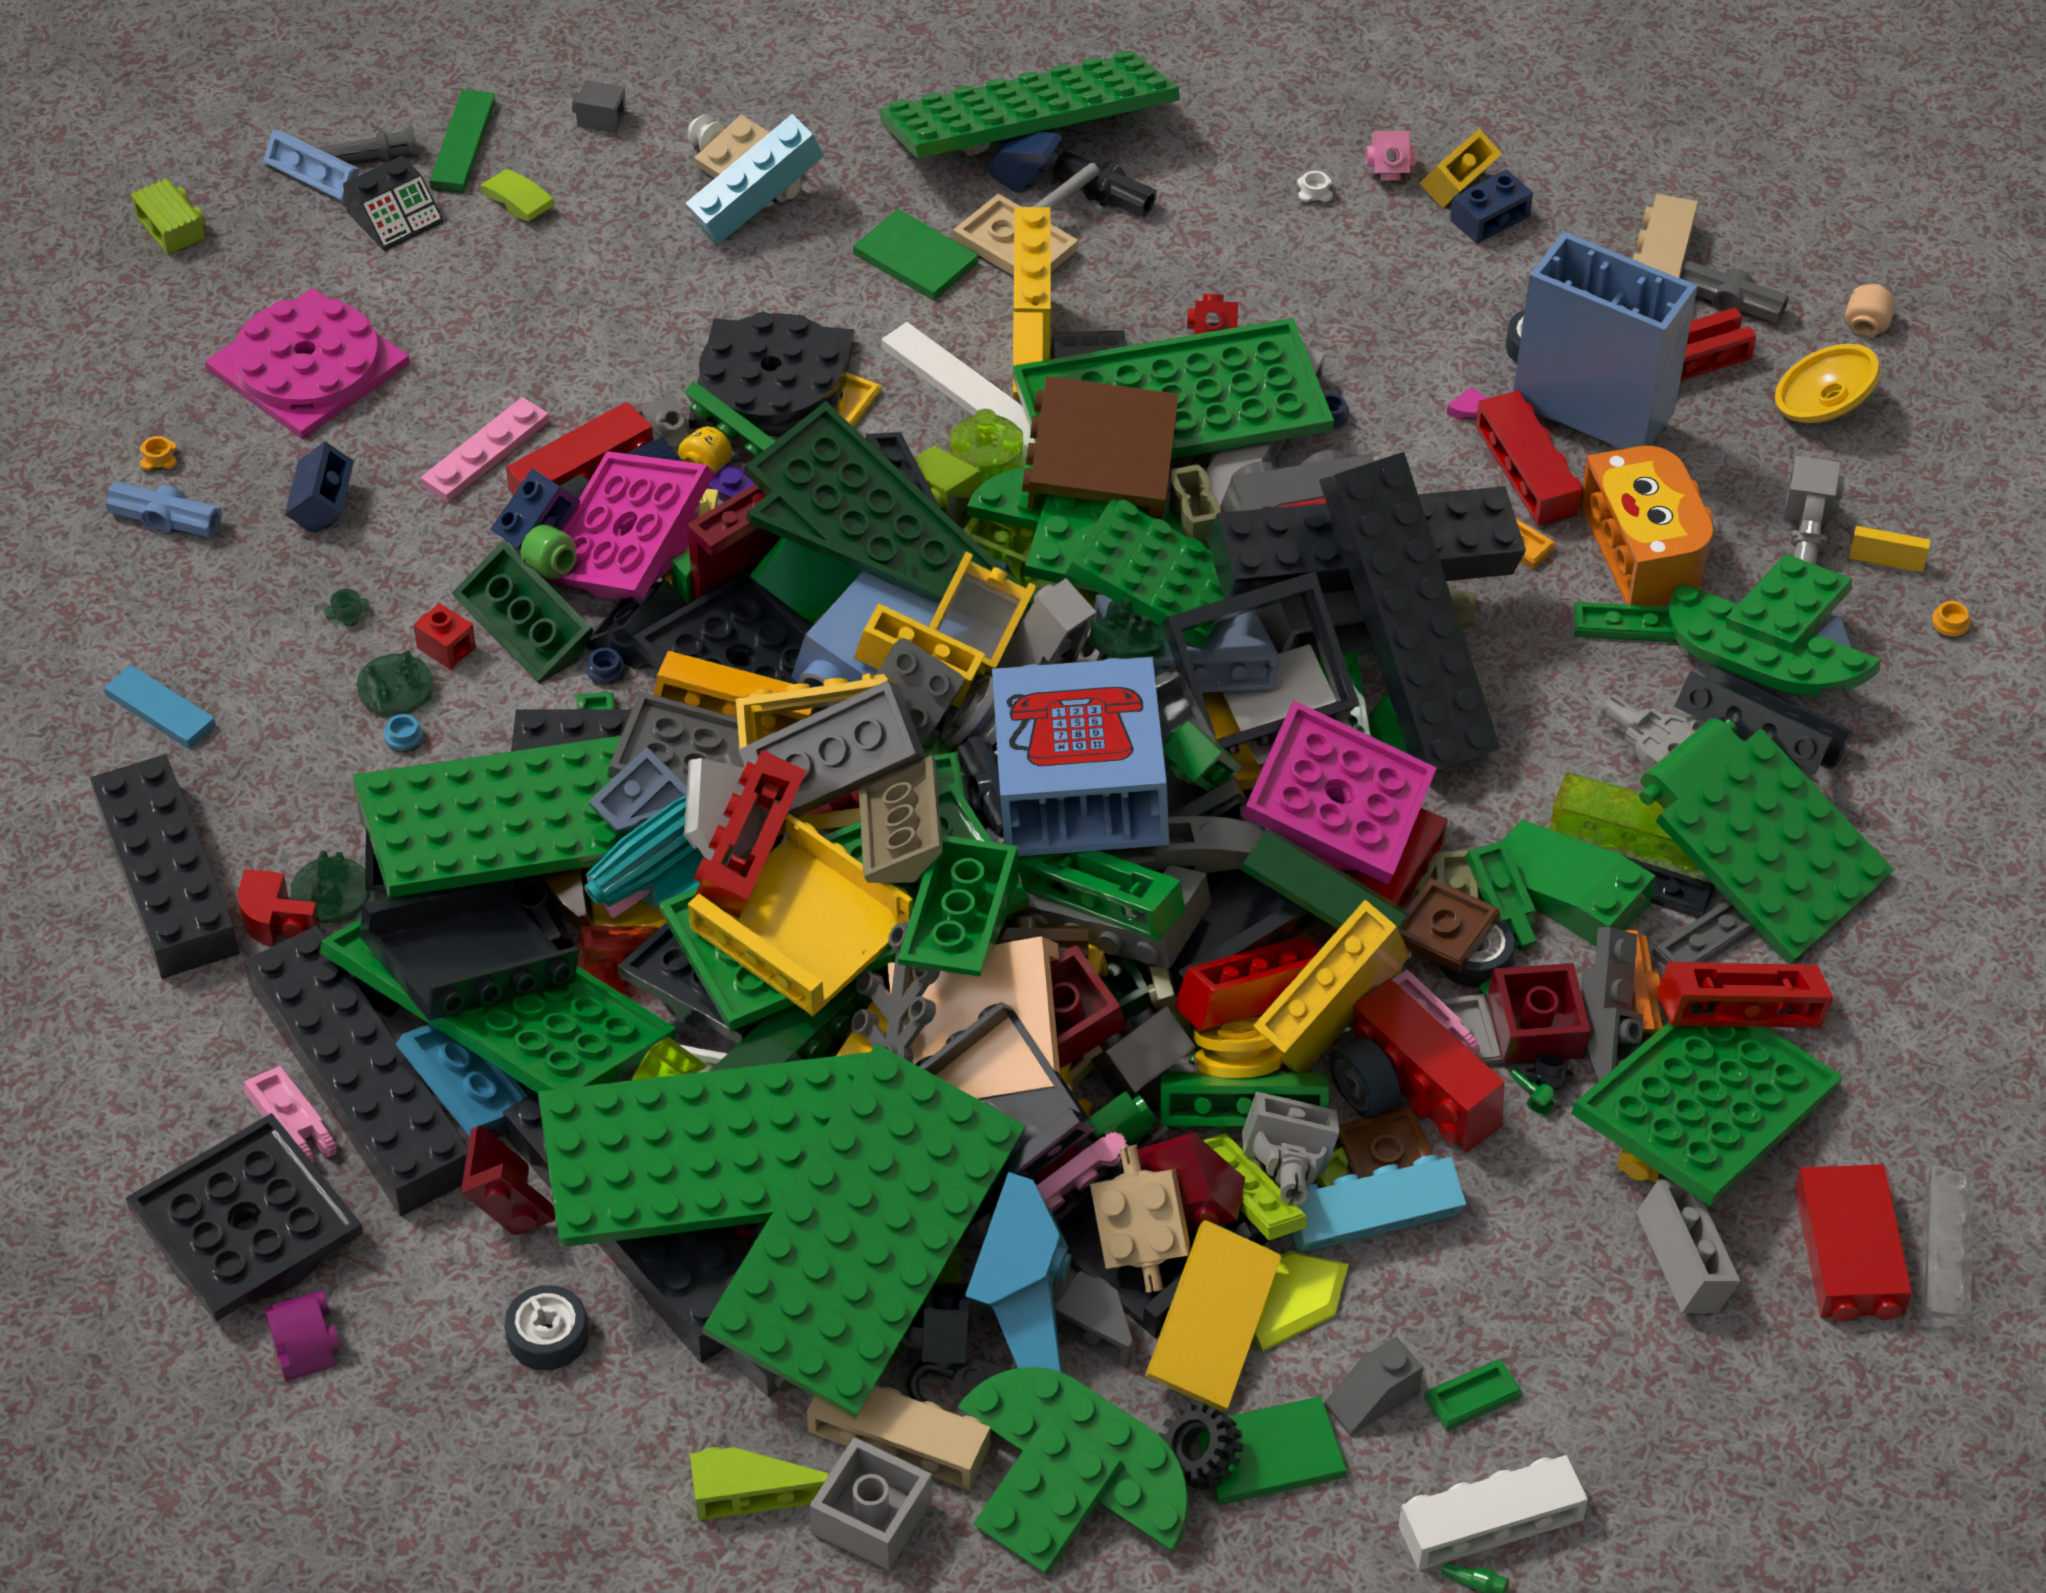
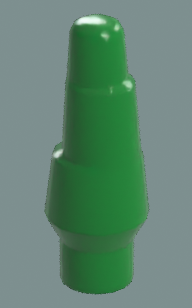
(1479, 1579)

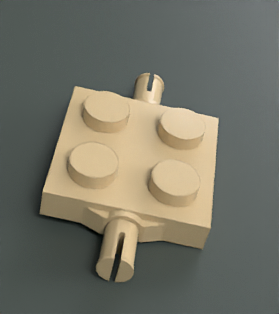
(1140, 1218)

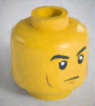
(706, 447)

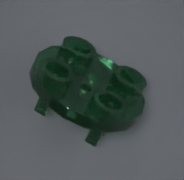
(1127, 636)
(381, 693)
(332, 874)

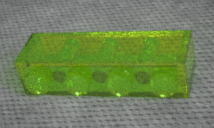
(1614, 819)

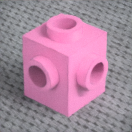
(1399, 144)

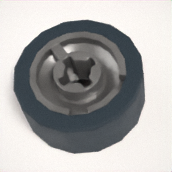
(1365, 1077)

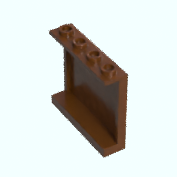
(1101, 443)

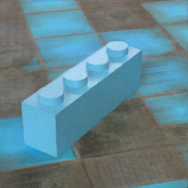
(755, 179)
(1379, 1203)

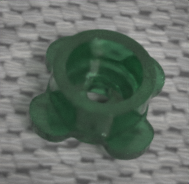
(346, 607)

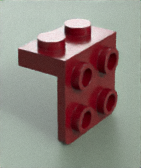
(499, 1184)

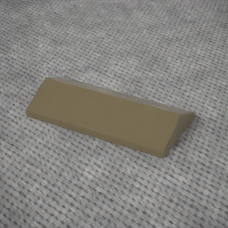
(900, 823)

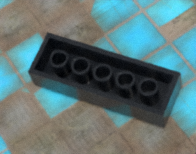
(164, 866)

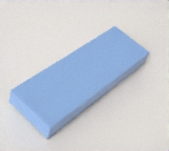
(309, 164)

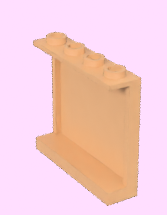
(1001, 1060)

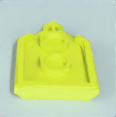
(1300, 1297)

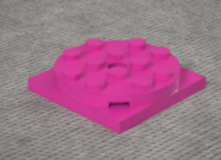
(303, 390)
(632, 523)
(1372, 780)

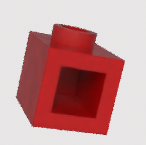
(444, 636)

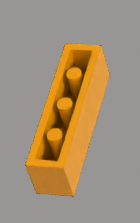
(718, 687)

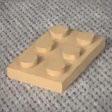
(991, 235)

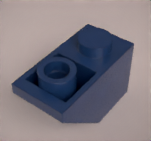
(1021, 159)

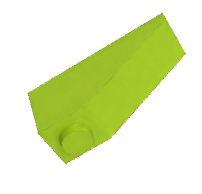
(746, 1482)

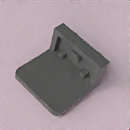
(925, 685)

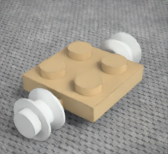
(725, 146)

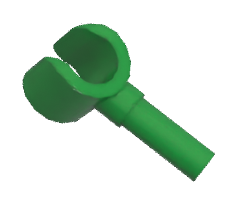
(1541, 1096)

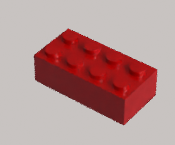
(1432, 1066)

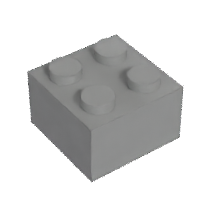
(871, 1503)

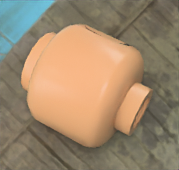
(1870, 310)

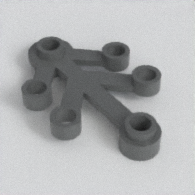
(898, 1005)

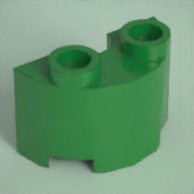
(1126, 1117)

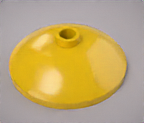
(1828, 383)

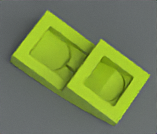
(520, 194)

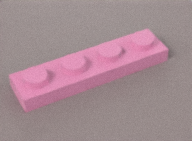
(484, 449)

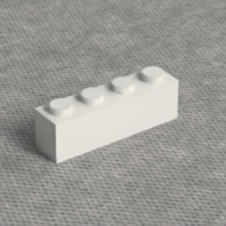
(1492, 1511)

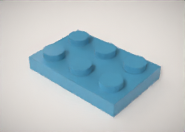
(460, 1078)

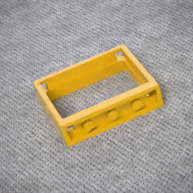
(798, 698)

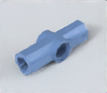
(163, 509)

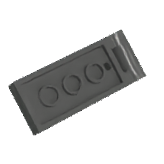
(841, 746)

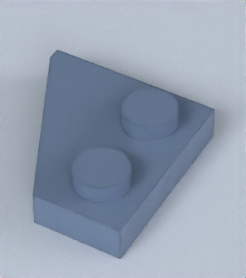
(637, 792)

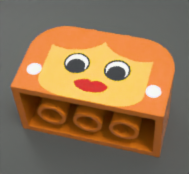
(1647, 522)

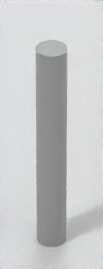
(1069, 187)

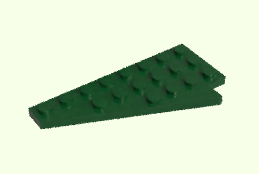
(858, 508)

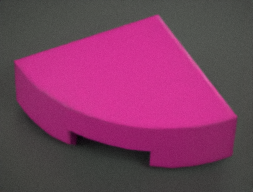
(1465, 405)

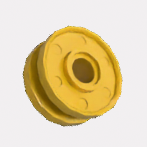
(1235, 1051)

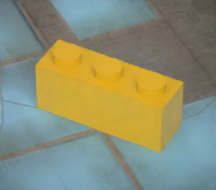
(889, 626)

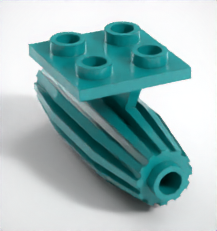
(645, 858)

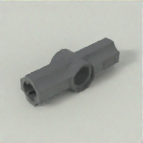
(1736, 290)

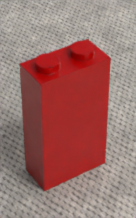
(1852, 1242)

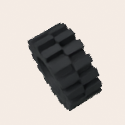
(1221, 1446)

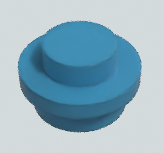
(403, 732)

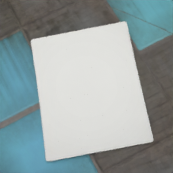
(1297, 679)

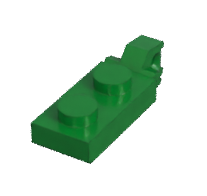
(1504, 888)

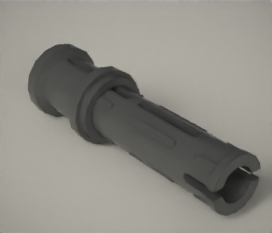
(386, 147)

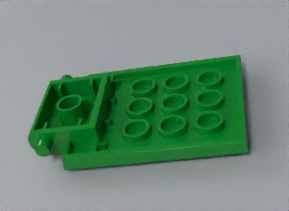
(1763, 834)

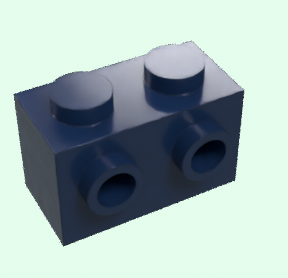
(1491, 206)
(319, 488)
(534, 504)

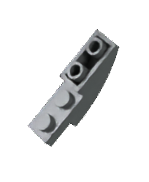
(1199, 842)
(1608, 1000)

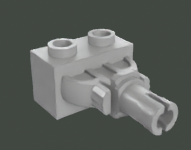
(1810, 499)
(1648, 730)
(1292, 1139)

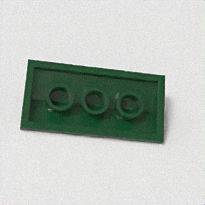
(524, 613)
(1313, 881)

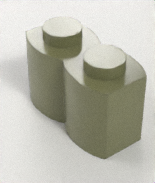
(1193, 502)

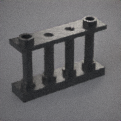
(1796, 730)

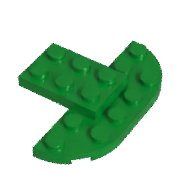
(1058, 520)
(1772, 630)
(1072, 1457)

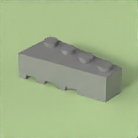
(1051, 629)

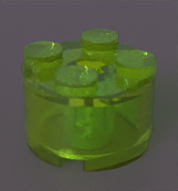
(988, 443)

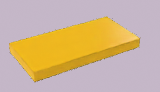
(1213, 1316)

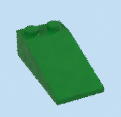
(1578, 881)
(961, 906)

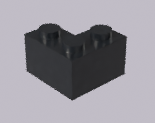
(1141, 1050)

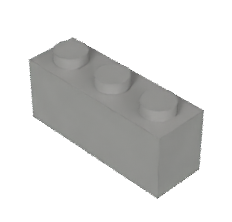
(1687, 1248)

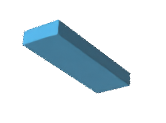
(159, 706)

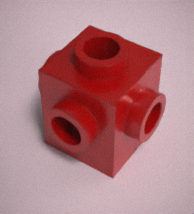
(1215, 304)

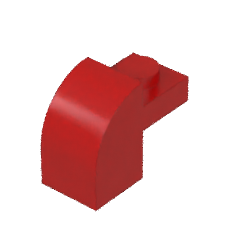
(267, 908)

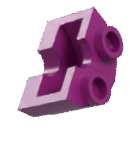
(301, 1335)

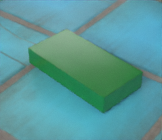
(1473, 1394)

